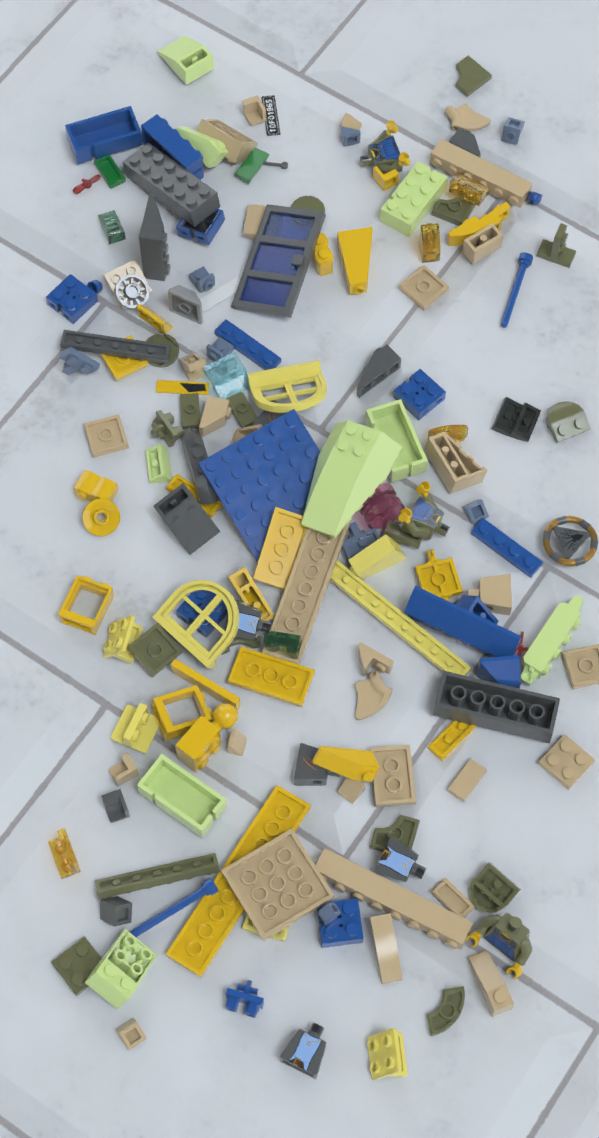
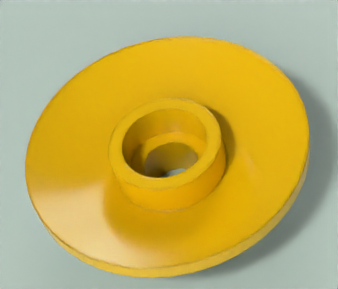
(111, 517)

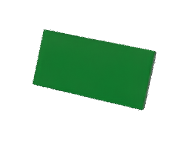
(109, 171)

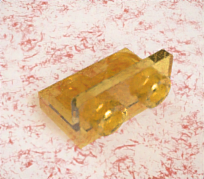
(468, 189)
(64, 855)

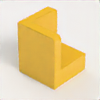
(386, 180)

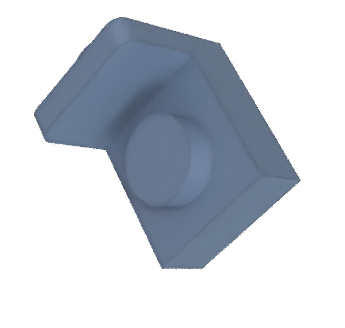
(512, 130)
(202, 279)
(219, 349)

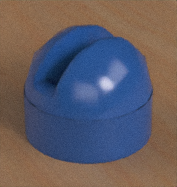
(533, 196)
(95, 285)

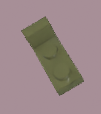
(557, 250)

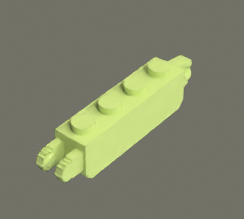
(550, 639)

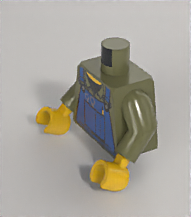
(385, 153)
(424, 516)
(507, 936)

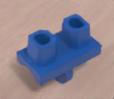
(235, 997)

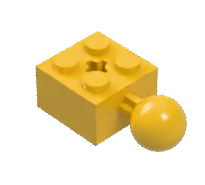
(205, 738)

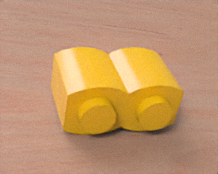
(323, 256)
(92, 486)

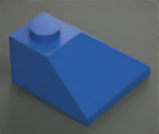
(500, 670)

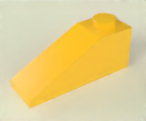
(249, 592)
(351, 763)

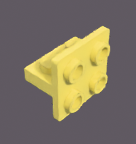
(121, 635)
(136, 728)
(387, 1054)

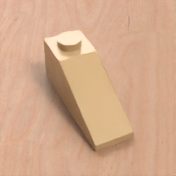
(491, 983)

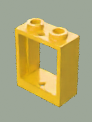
(79, 621)
(168, 730)

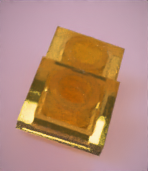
(456, 432)

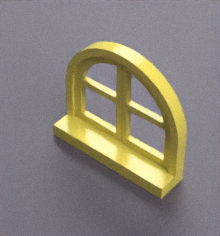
(286, 377)
(185, 636)

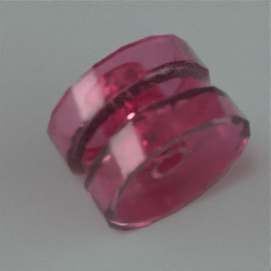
(381, 507)

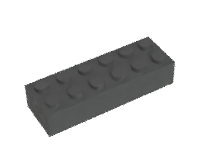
(171, 184)
(496, 706)

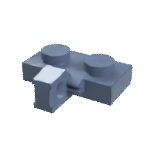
(77, 361)
(358, 540)

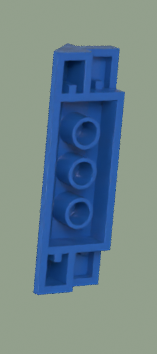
(461, 624)

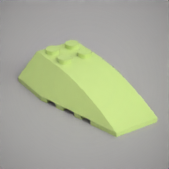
(347, 474)

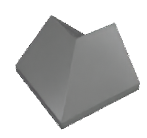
(185, 303)

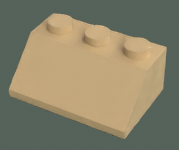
(236, 143)

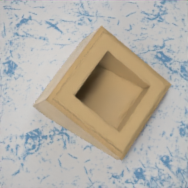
(350, 122)
(236, 742)
(351, 789)
(131, 1033)

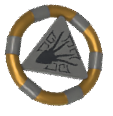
(570, 540)

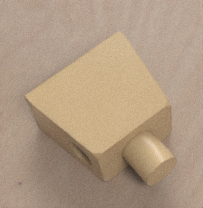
(495, 593)

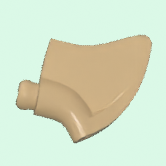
(466, 118)
(371, 696)

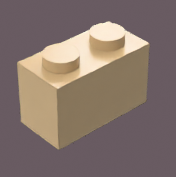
(482, 243)

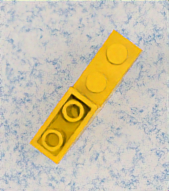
(473, 225)

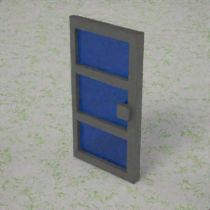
(278, 260)

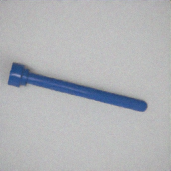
(524, 260)
(207, 888)

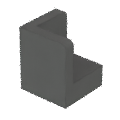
(115, 806)
(116, 911)

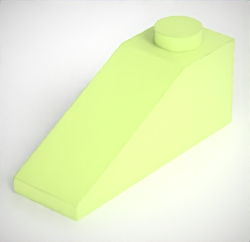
(211, 148)

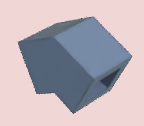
(329, 912)

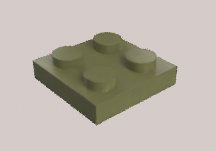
(154, 650)
(77, 964)

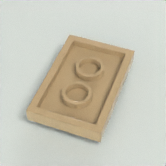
(394, 779)

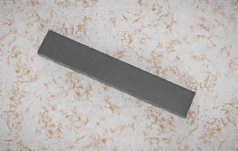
(116, 346)

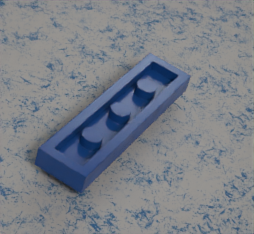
(247, 345)
(506, 548)

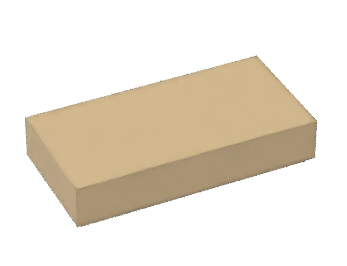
(467, 780)
(452, 899)

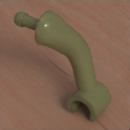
(254, 643)

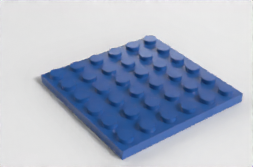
(263, 473)

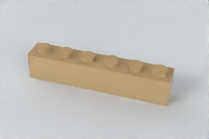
(500, 181)

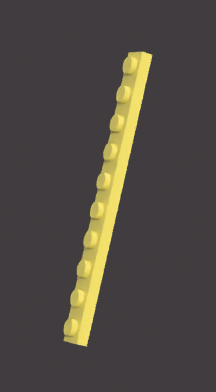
(397, 621)

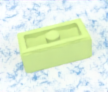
(158, 464)

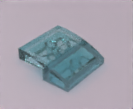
(227, 376)

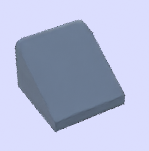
(349, 136)
(475, 511)

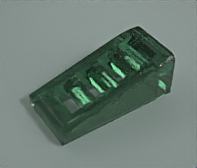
(114, 236)

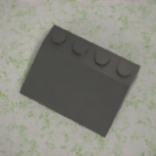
(153, 243)

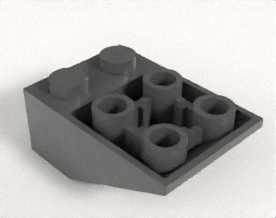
(186, 518)

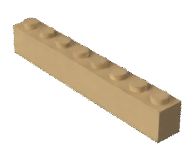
(393, 899)

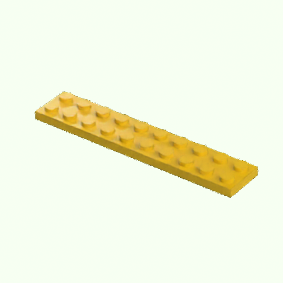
(219, 913)

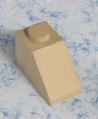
(214, 415)

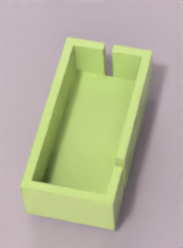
(413, 199)
(395, 423)
(182, 795)

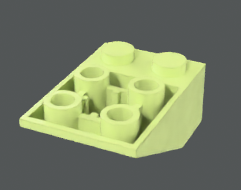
(187, 58)
(121, 969)

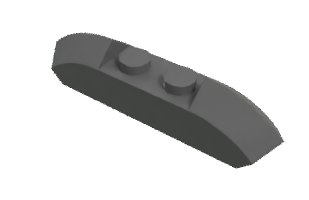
(195, 453)

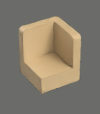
(254, 110)
(124, 770)

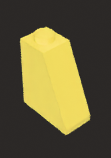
(376, 557)

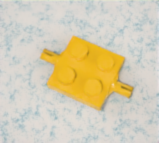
(439, 577)

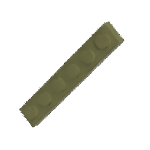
(157, 876)

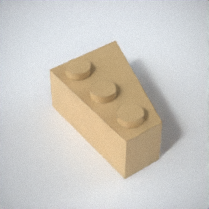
(452, 463)

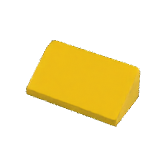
(153, 319)

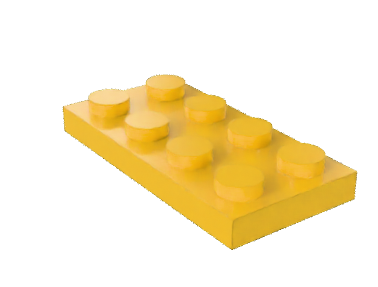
(280, 548)
(271, 676)

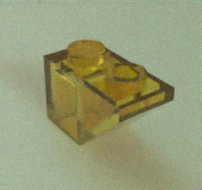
(429, 242)

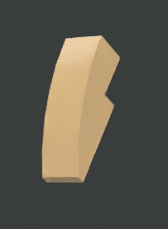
(386, 948)

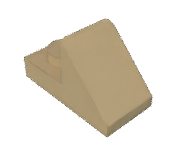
(193, 366)
(371, 657)

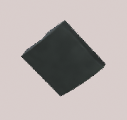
(516, 419)

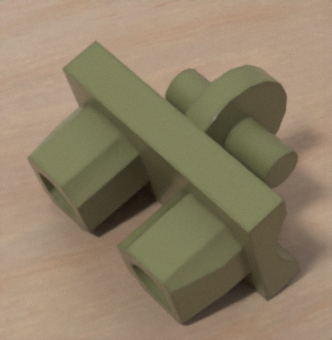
(163, 428)

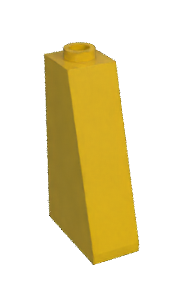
(355, 257)

